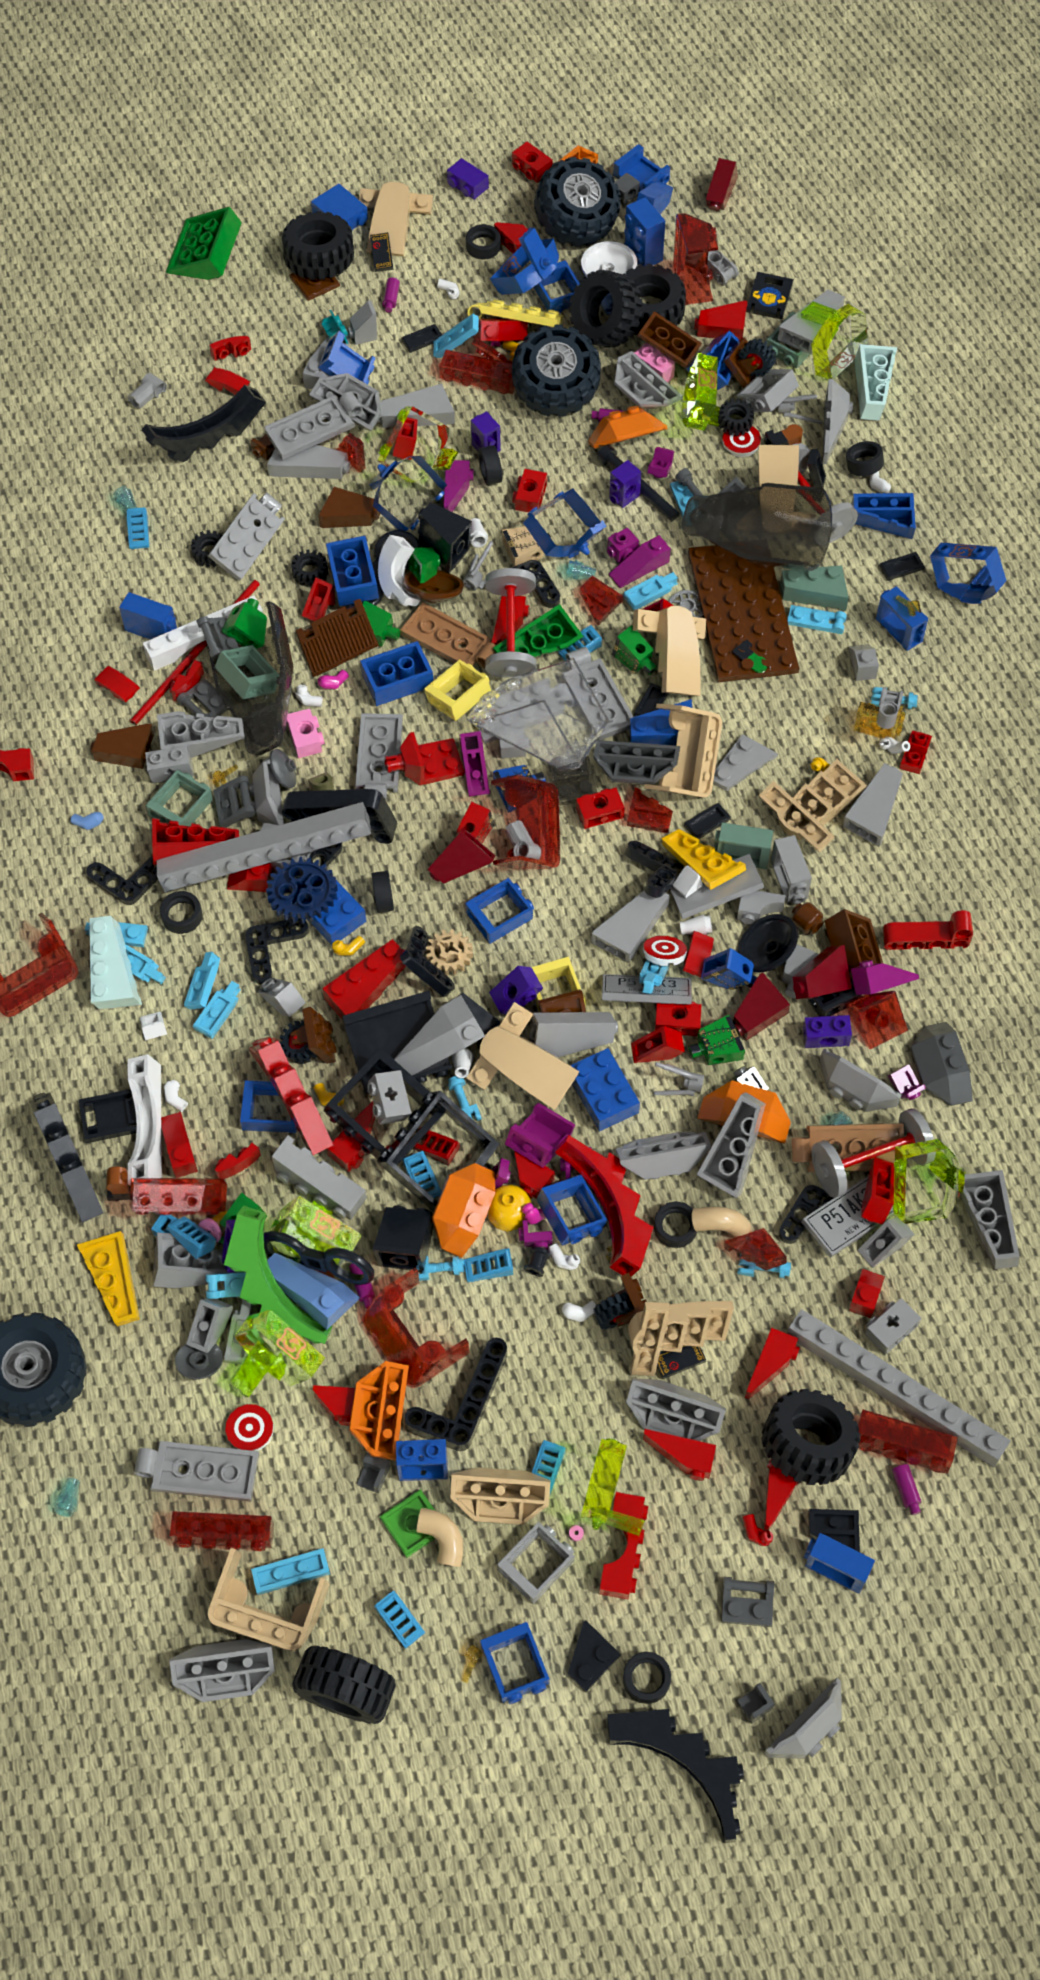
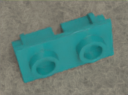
(332, 325)

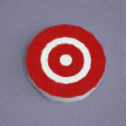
(742, 445)
(664, 950)
(249, 1427)

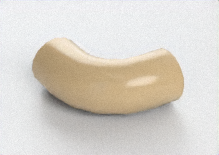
(720, 1219)
(445, 1532)

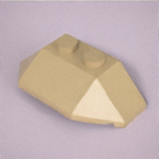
(500, 1494)

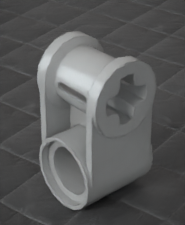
(721, 267)
(888, 708)

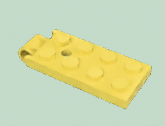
(516, 312)

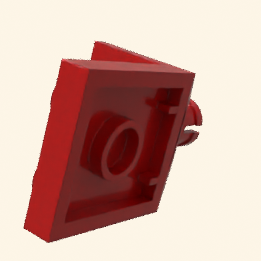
(427, 761)

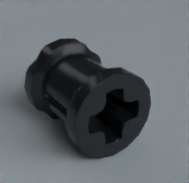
(537, 1261)

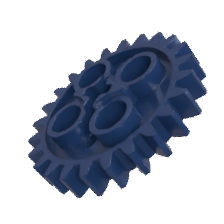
(284, 883)

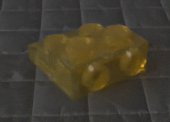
(867, 722)

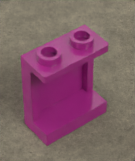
(539, 1135)

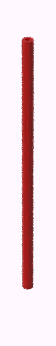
(183, 665)

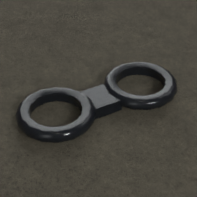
(409, 537)
(321, 1260)

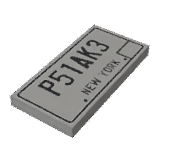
(627, 988)
(840, 1220)

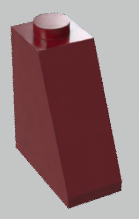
(722, 184)
(460, 858)
(823, 974)
(760, 1008)

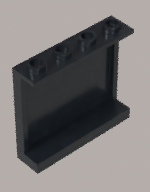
(390, 1028)

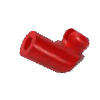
(756, 1534)

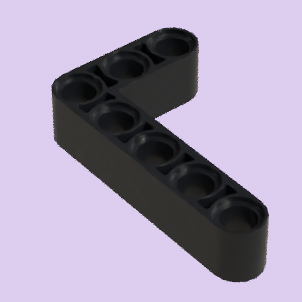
(310, 803)
(469, 1404)

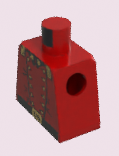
(480, 818)

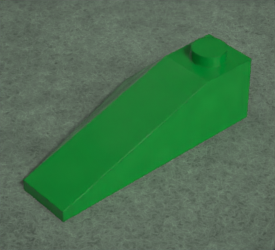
(545, 634)

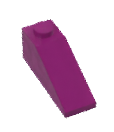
(457, 482)
(642, 561)
(474, 763)
(876, 977)

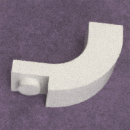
(392, 570)

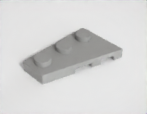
(742, 761)

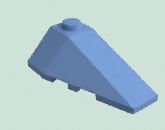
(314, 1292)

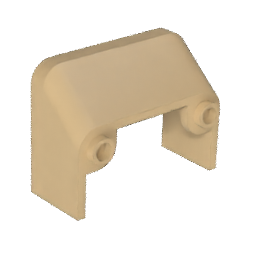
(699, 744)
(231, 1613)

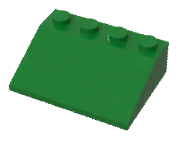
(205, 245)

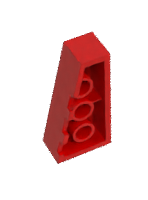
(176, 838)
(365, 981)

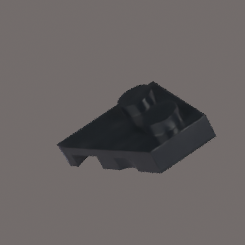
(836, 1524)
(591, 1657)

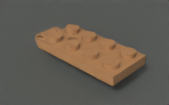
(445, 634)
(850, 1140)

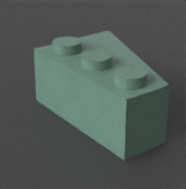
(819, 587)

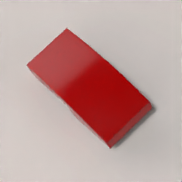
(236, 345)
(226, 379)
(186, 682)
(117, 683)
(915, 757)
(699, 949)
(231, 1166)

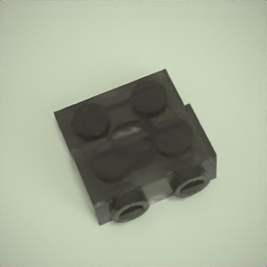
(572, 783)

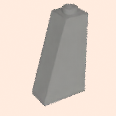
(801, 332)
(429, 400)
(310, 463)
(874, 806)
(630, 926)
(572, 1031)

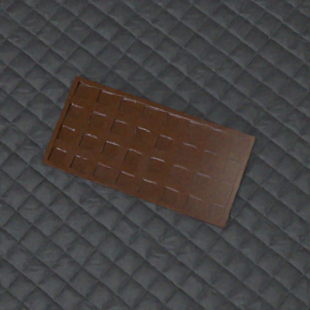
(740, 605)

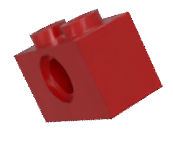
(531, 161)
(530, 490)
(592, 816)
(688, 1025)

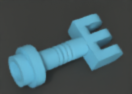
(910, 700)
(457, 1085)
(456, 1265)
(783, 1270)

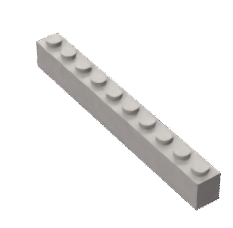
(263, 847)
(898, 1388)

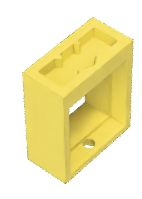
(449, 679)
(554, 970)

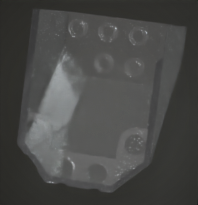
(544, 714)

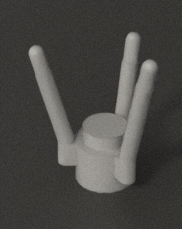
(789, 405)
(474, 577)
(692, 1081)

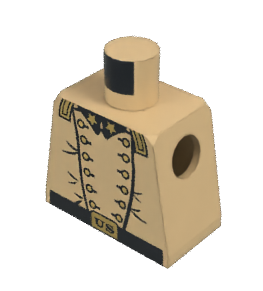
(521, 545)

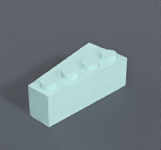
(873, 377)
(109, 966)

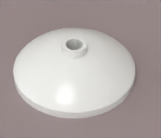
(608, 256)

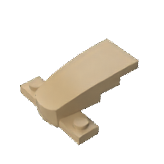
(392, 212)
(778, 464)
(676, 645)
(814, 803)
(521, 1060)
(674, 1326)

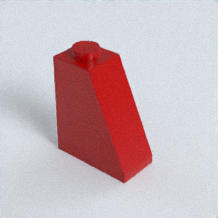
(721, 319)

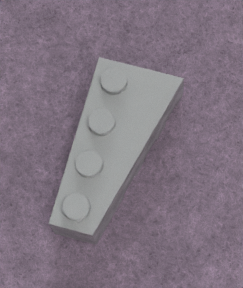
(733, 1148)
(317, 1179)
(990, 1212)

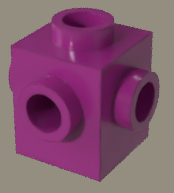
(622, 545)

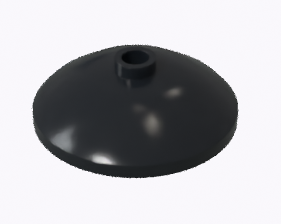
(769, 942)

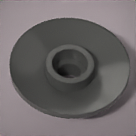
(283, 768)
(189, 1357)

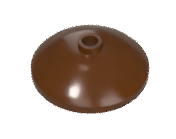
(437, 589)

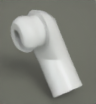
(451, 288)
(879, 484)
(306, 699)
(893, 745)

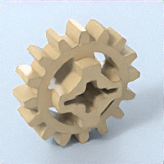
(450, 954)

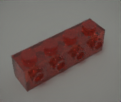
(476, 372)
(178, 1195)
(906, 1442)
(221, 1530)

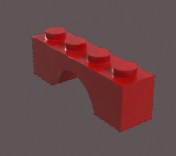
(18, 764)
(617, 1576)

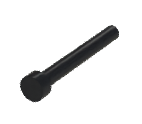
(608, 455)

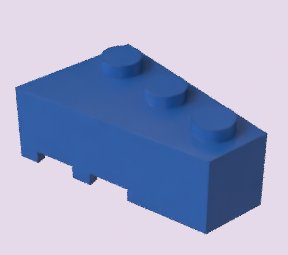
(720, 348)
(886, 512)
(654, 727)

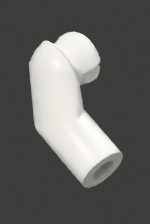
(171, 1095)
(563, 1261)
(578, 1313)

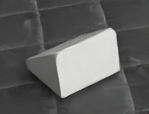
(688, 882)
(153, 1025)

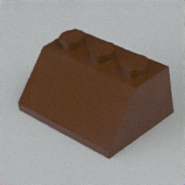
(669, 340)
(856, 934)

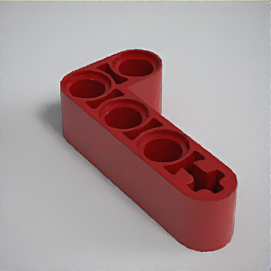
(926, 935)

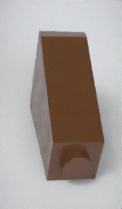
(347, 510)
(123, 746)

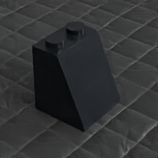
(445, 533)
(404, 1238)

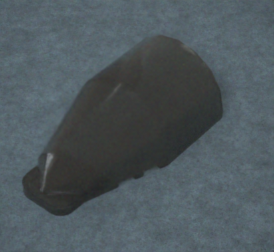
(765, 524)
(263, 715)

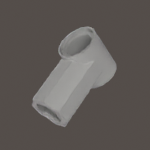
(150, 387)
(522, 841)

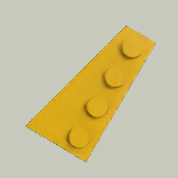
(703, 859)
(111, 1272)

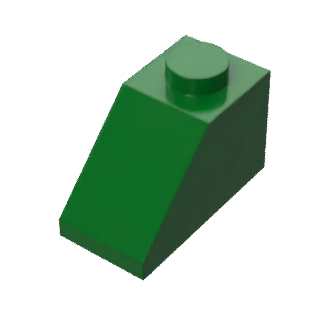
(424, 563)

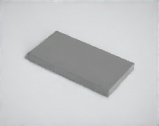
(734, 888)

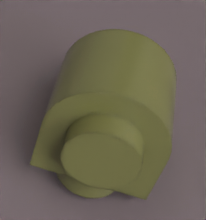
(321, 782)

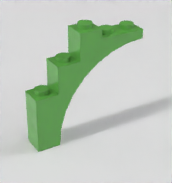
(259, 1287)

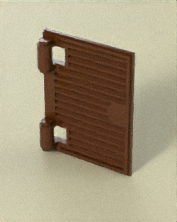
(337, 638)

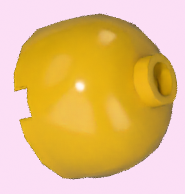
(507, 1206)

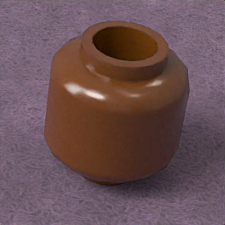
(807, 918)

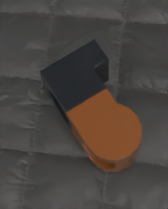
(789, 436)
(117, 1184)

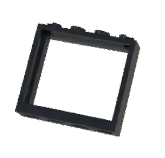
(356, 1131)
(481, 1155)

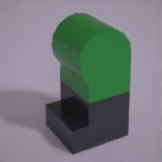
(758, 666)

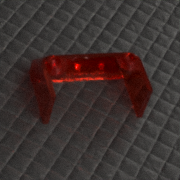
(690, 256)
(539, 811)
(40, 976)
(397, 1342)

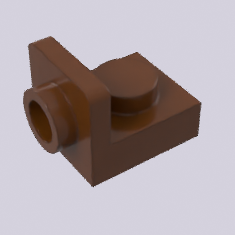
(262, 448)

